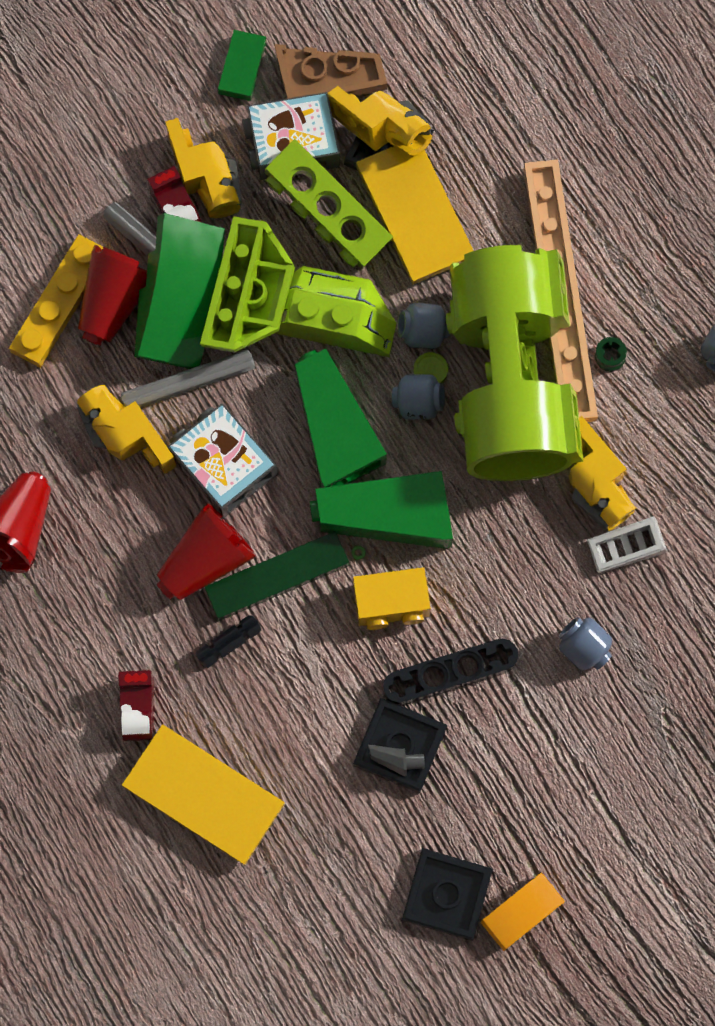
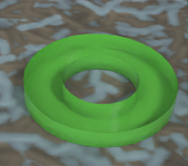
(358, 557)

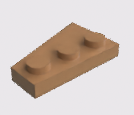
(318, 71)

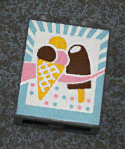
(279, 122)
(222, 459)

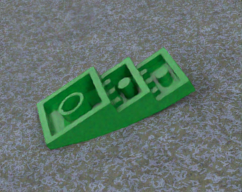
(178, 291)

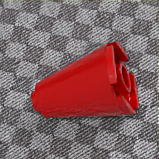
(109, 294)
(21, 521)
(203, 555)

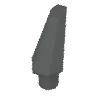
(396, 759)

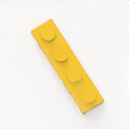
(55, 305)

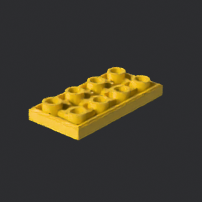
(414, 211)
(203, 794)

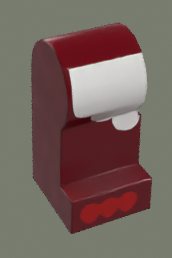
(171, 195)
(137, 704)

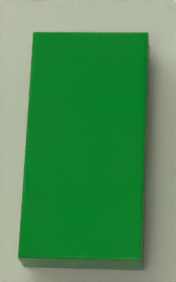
(242, 65)

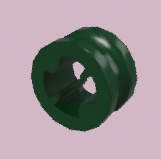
(612, 365)

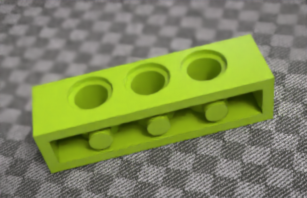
(298, 160)

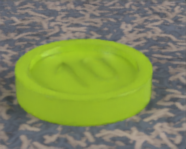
(431, 364)

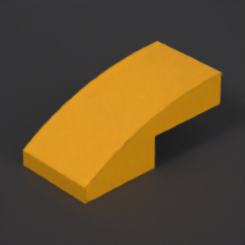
(522, 911)

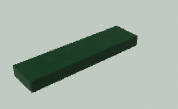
(277, 576)

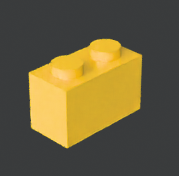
(391, 598)

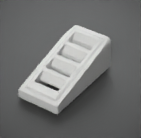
(636, 528)

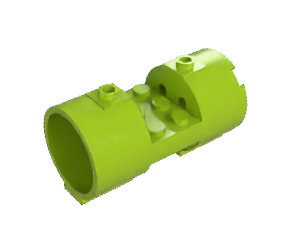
(507, 305)

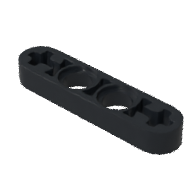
(452, 677)

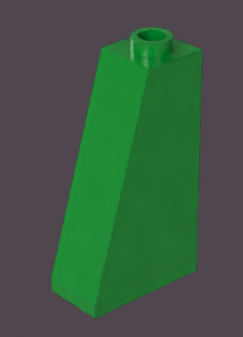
(337, 427)
(389, 509)

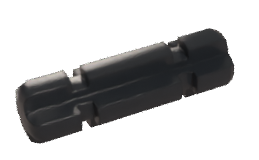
(228, 641)

